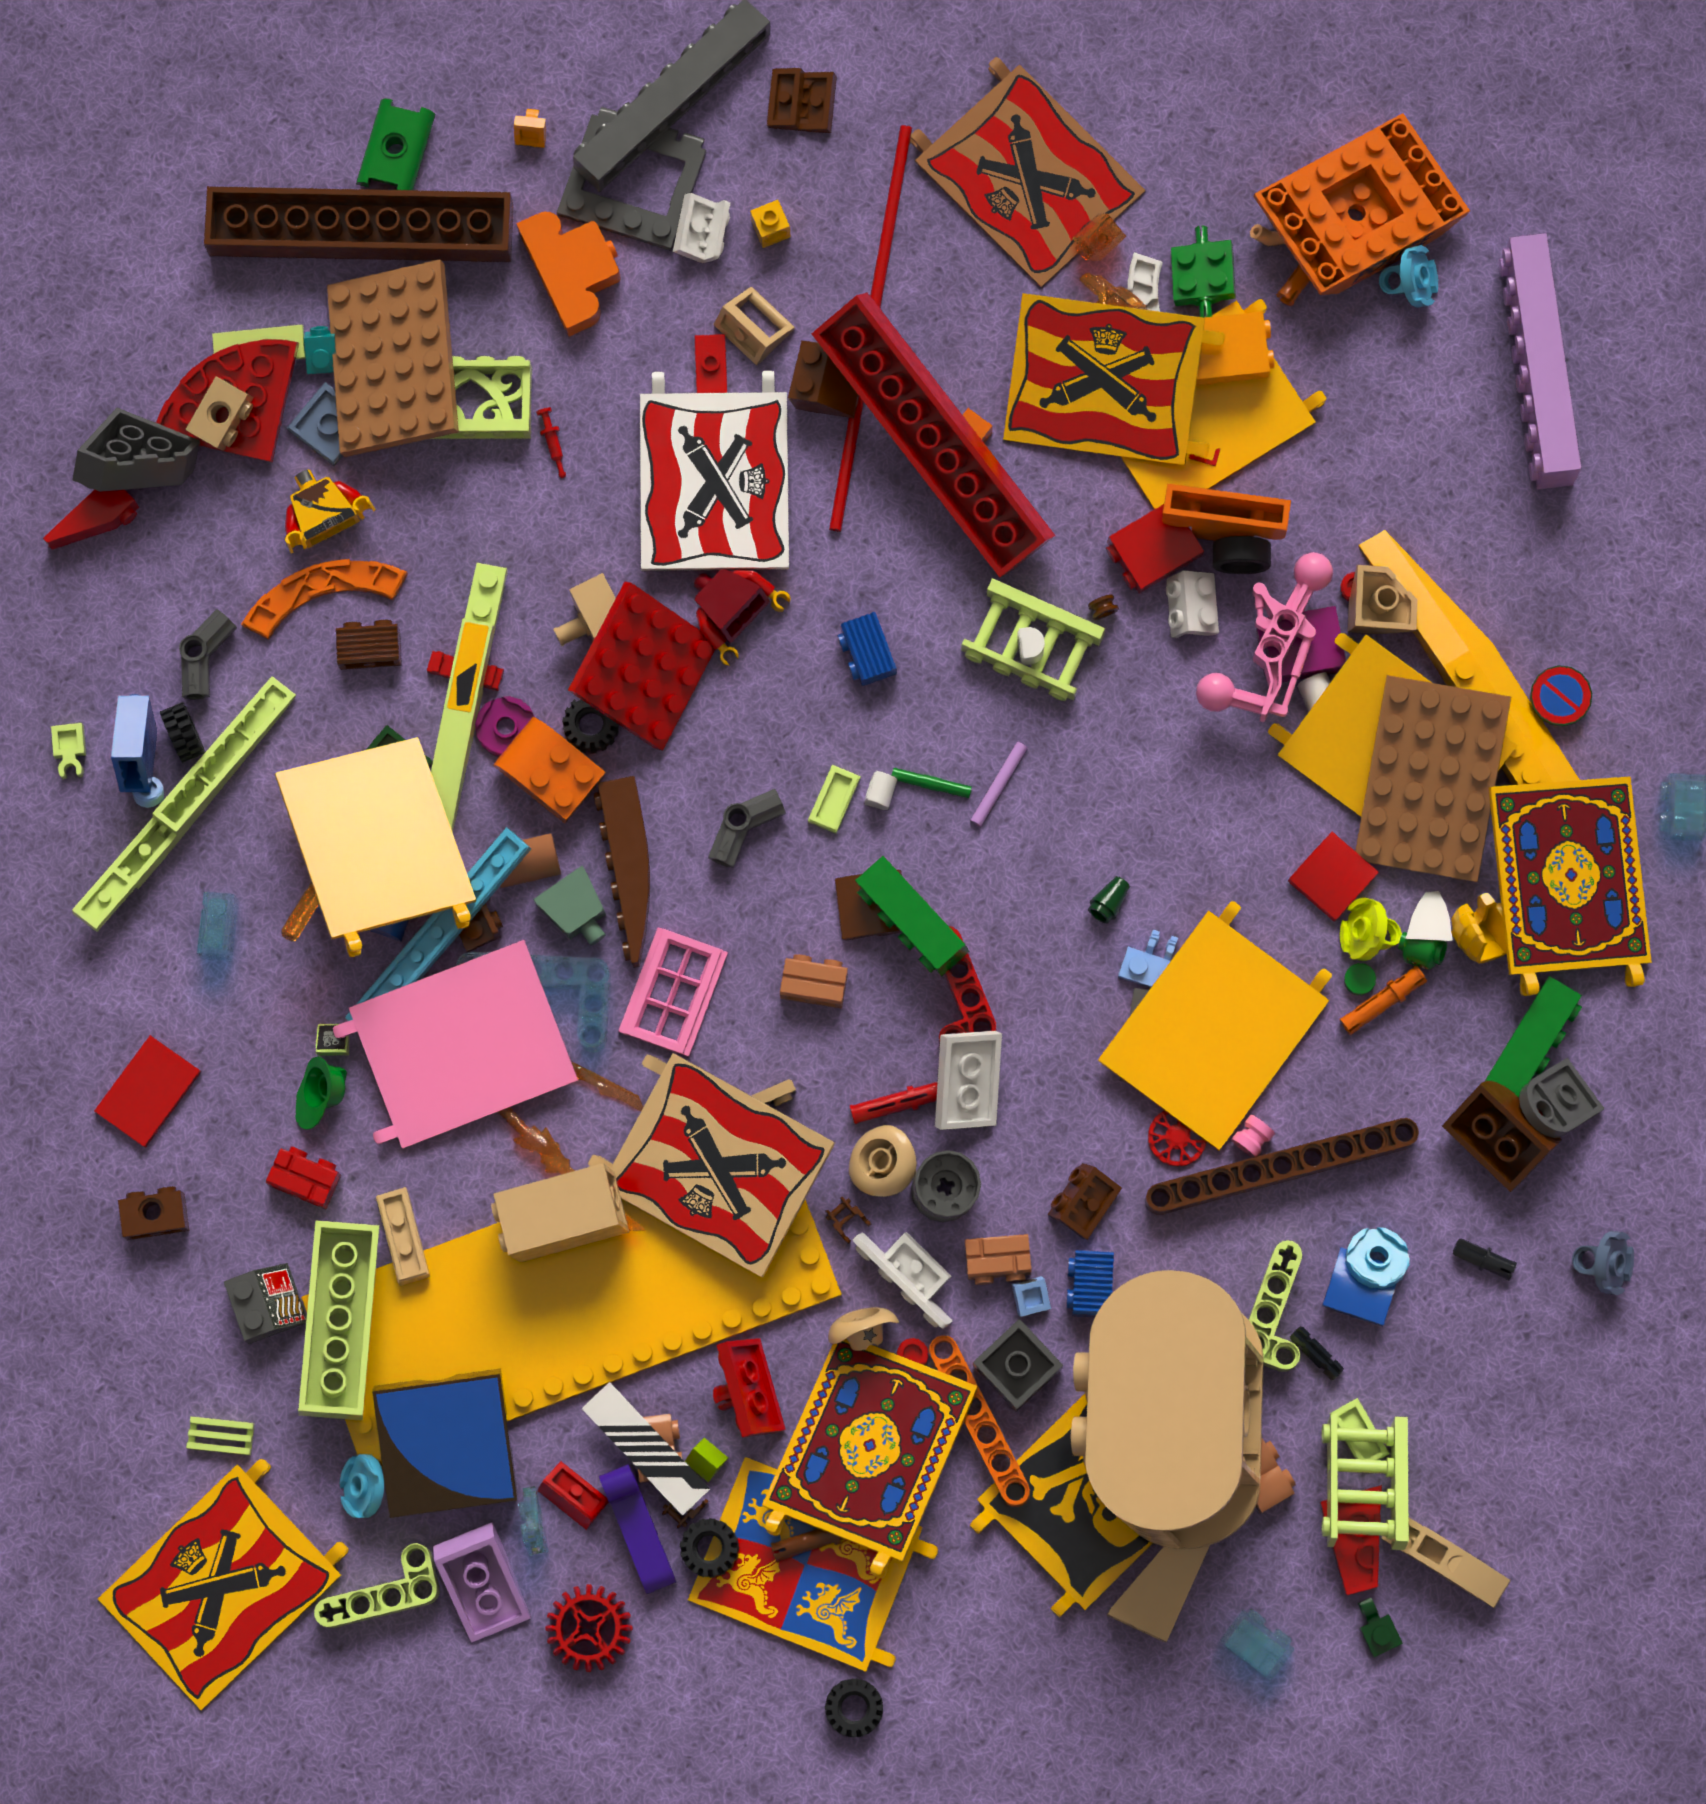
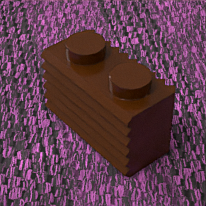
(368, 645)

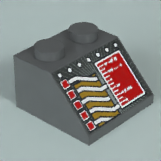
(265, 1302)

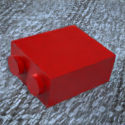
(1152, 550)

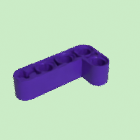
(637, 1528)

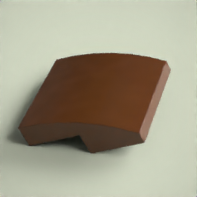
(801, 100)
(855, 915)

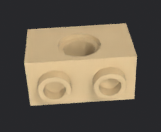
(204, 420)

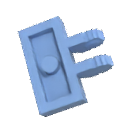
(1143, 966)

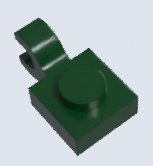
(1379, 1631)

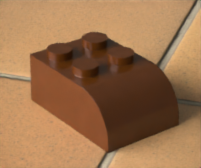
(1499, 1134)

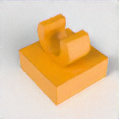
(530, 129)

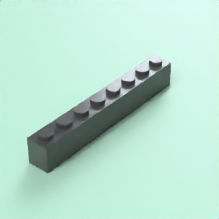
(671, 95)

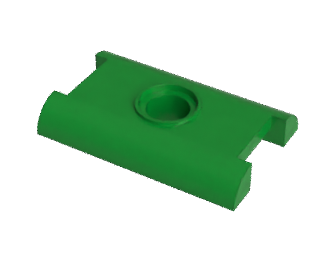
(393, 127)

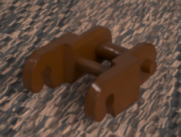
(854, 1212)
(690, 1513)

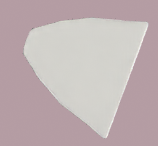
(1430, 919)

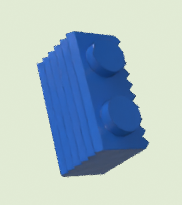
(867, 649)
(1092, 1282)

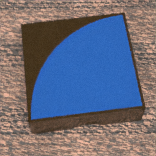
(445, 1443)

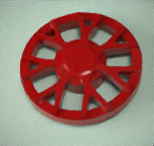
(1176, 1138)

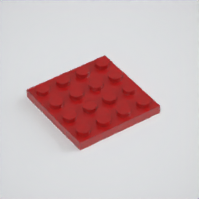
(642, 666)

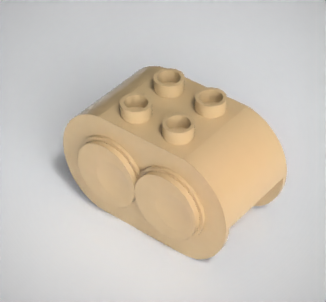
(1172, 1409)

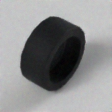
(1241, 555)

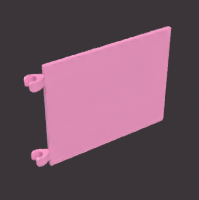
(461, 1044)

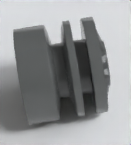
(951, 1169)

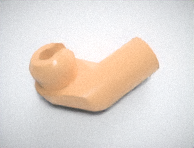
(1265, 236)

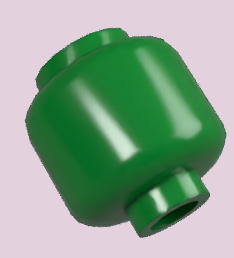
(1422, 952)

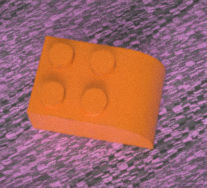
(549, 769)

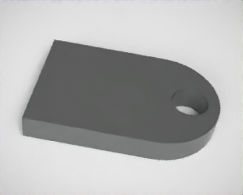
(1561, 1098)

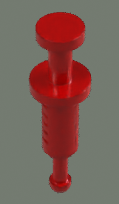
(552, 439)

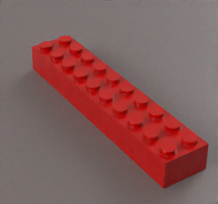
(933, 434)

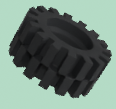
(182, 732)
(588, 742)
(690, 1541)
(840, 1693)

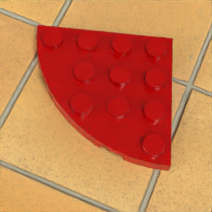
(257, 369)

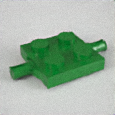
(1203, 272)

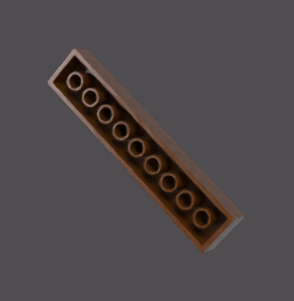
(359, 224)

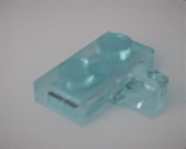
(532, 1531)

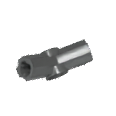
(196, 670)
(731, 838)

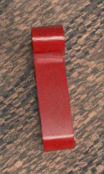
(959, 988)

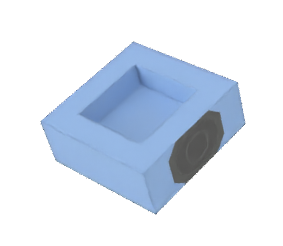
(1031, 1296)

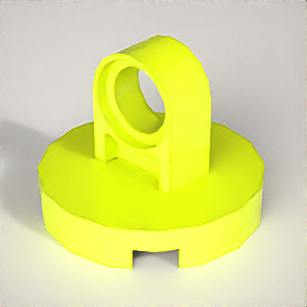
(1366, 930)

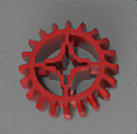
(572, 1605)

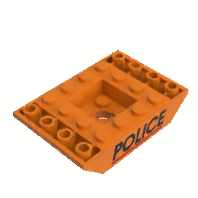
(1384, 177)

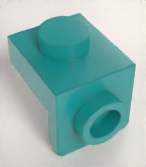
(319, 349)

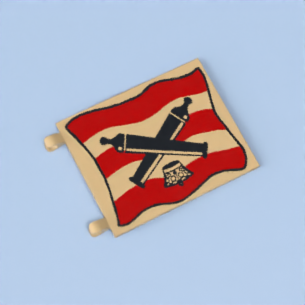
(717, 1163)

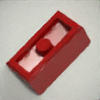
(573, 1495)

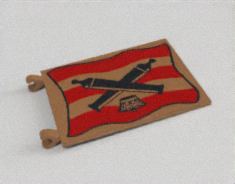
(1026, 172)

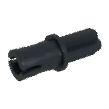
(1484, 1258)

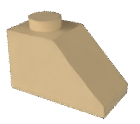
(1380, 603)

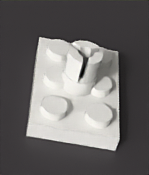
(968, 1080)

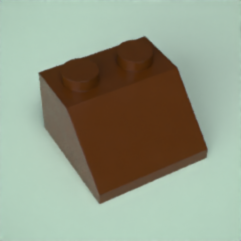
(820, 385)

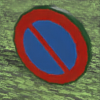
(1561, 695)

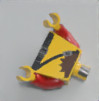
(321, 510)

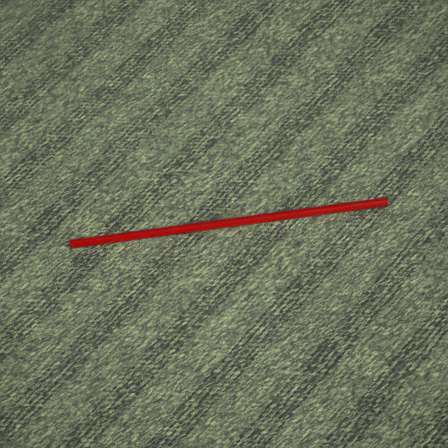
(876, 294)

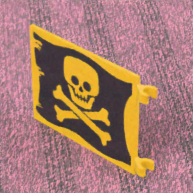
(1064, 1518)

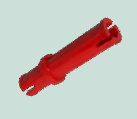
(860, 1111)

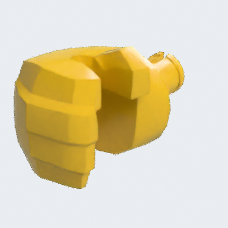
(1480, 932)

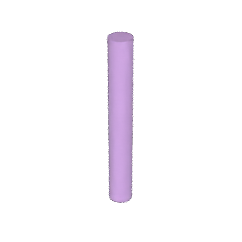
(998, 784)

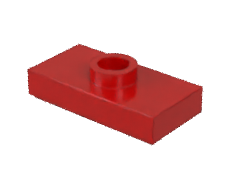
(711, 363)

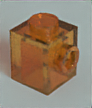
(1098, 237)

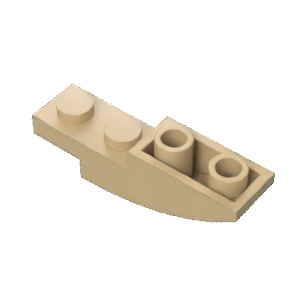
(1454, 1564)

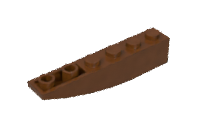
(627, 858)

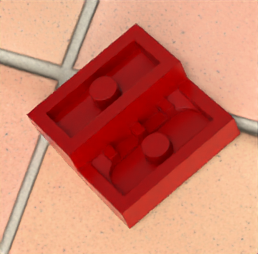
(1333, 876)

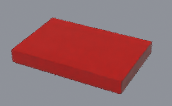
(147, 1091)

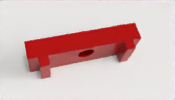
(441, 665)

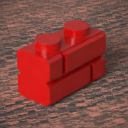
(303, 1177)

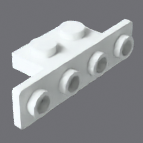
(912, 1271)

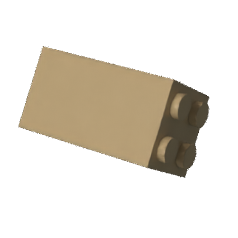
(560, 1213)

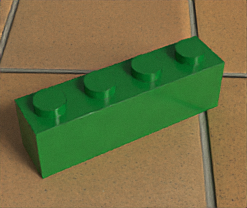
(911, 916)
(1536, 1035)

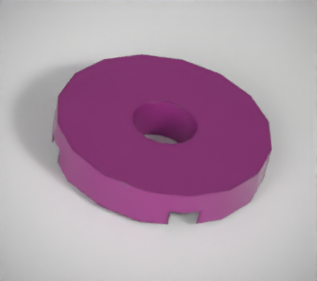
(492, 714)

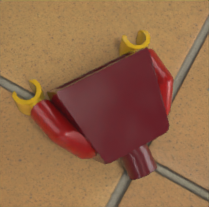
(730, 604)

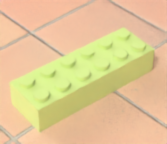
(338, 1320)

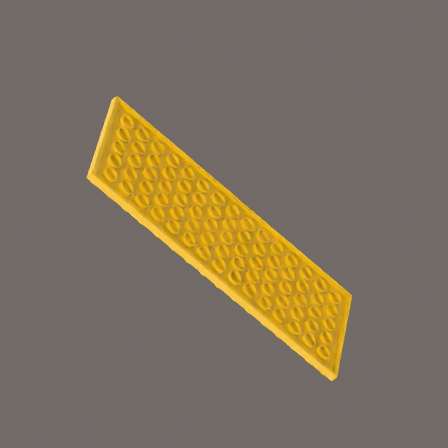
(576, 1313)

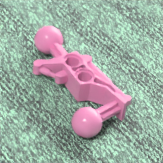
(1218, 692)

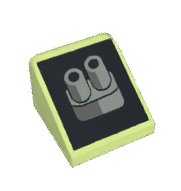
(328, 1044)

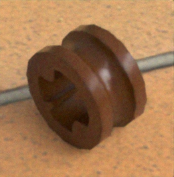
(1103, 607)

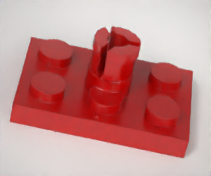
(748, 1388)

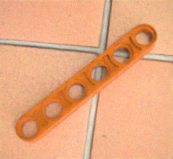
(982, 1419)

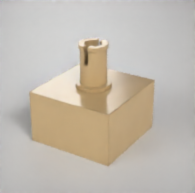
(592, 603)

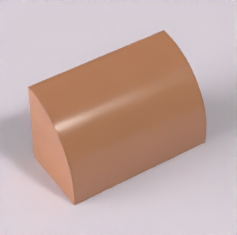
(537, 864)

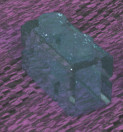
(1684, 807)
(218, 926)
(1257, 1644)

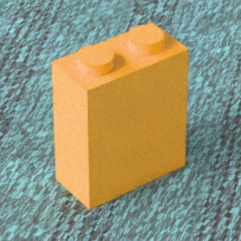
(1243, 352)

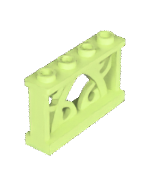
(503, 424)

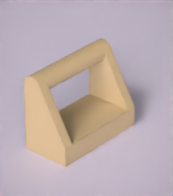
(747, 334)

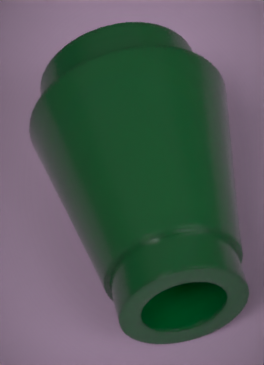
(1108, 901)

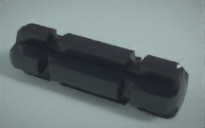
(1316, 1353)

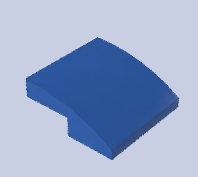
(1354, 1298)

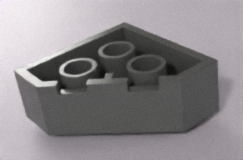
(134, 455)

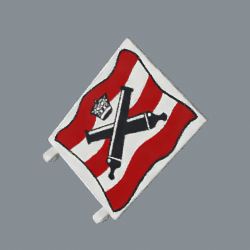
(714, 479)

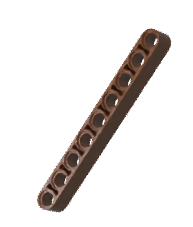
(1295, 1159)

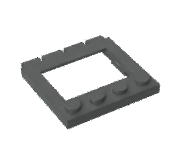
(625, 218)

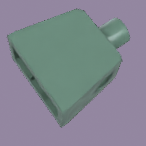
(574, 906)

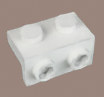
(701, 228)
(1192, 604)

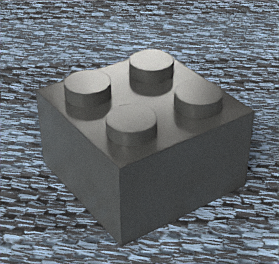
(1017, 1365)

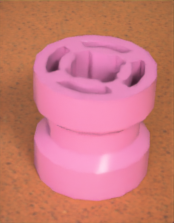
(1253, 1137)

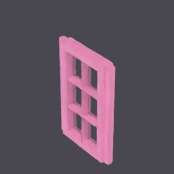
(699, 1003)

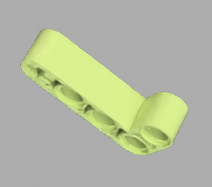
(1276, 1304)
(376, 1594)

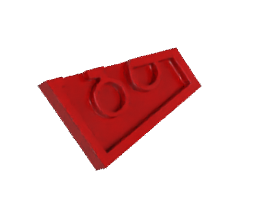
(1357, 1554)

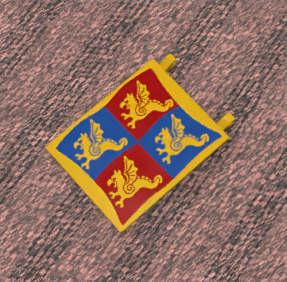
(812, 1599)

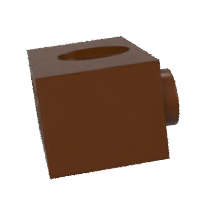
(171, 1220)

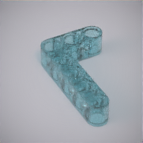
(579, 981)

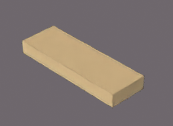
(403, 1236)

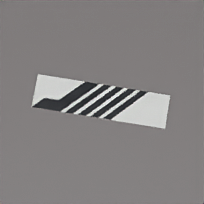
(646, 1448)

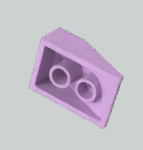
(481, 1582)

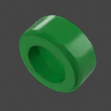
(1359, 979)

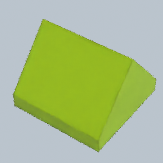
(706, 1459)

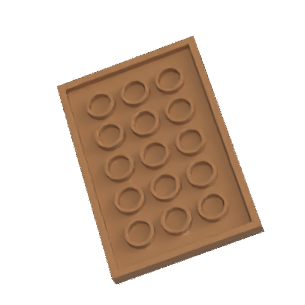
(392, 358)
(1432, 778)

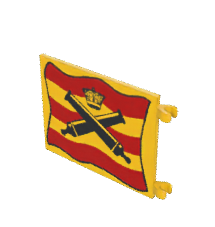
(1106, 379)
(221, 1585)

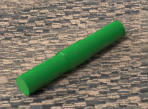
(932, 783)

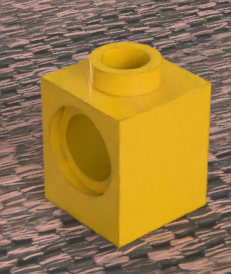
(770, 223)

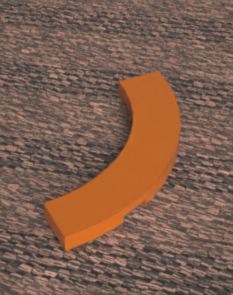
(320, 581)

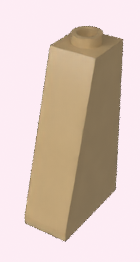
(1159, 1592)

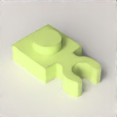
(69, 743)

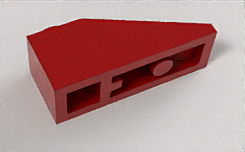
(93, 516)

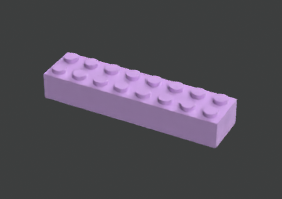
(1540, 361)

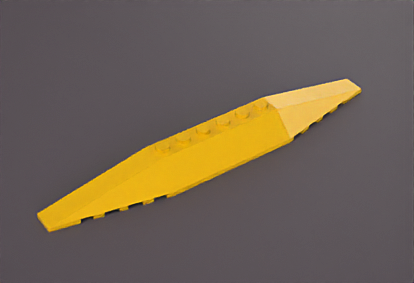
(1472, 662)

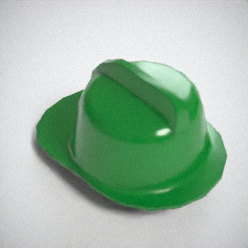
(320, 1089)

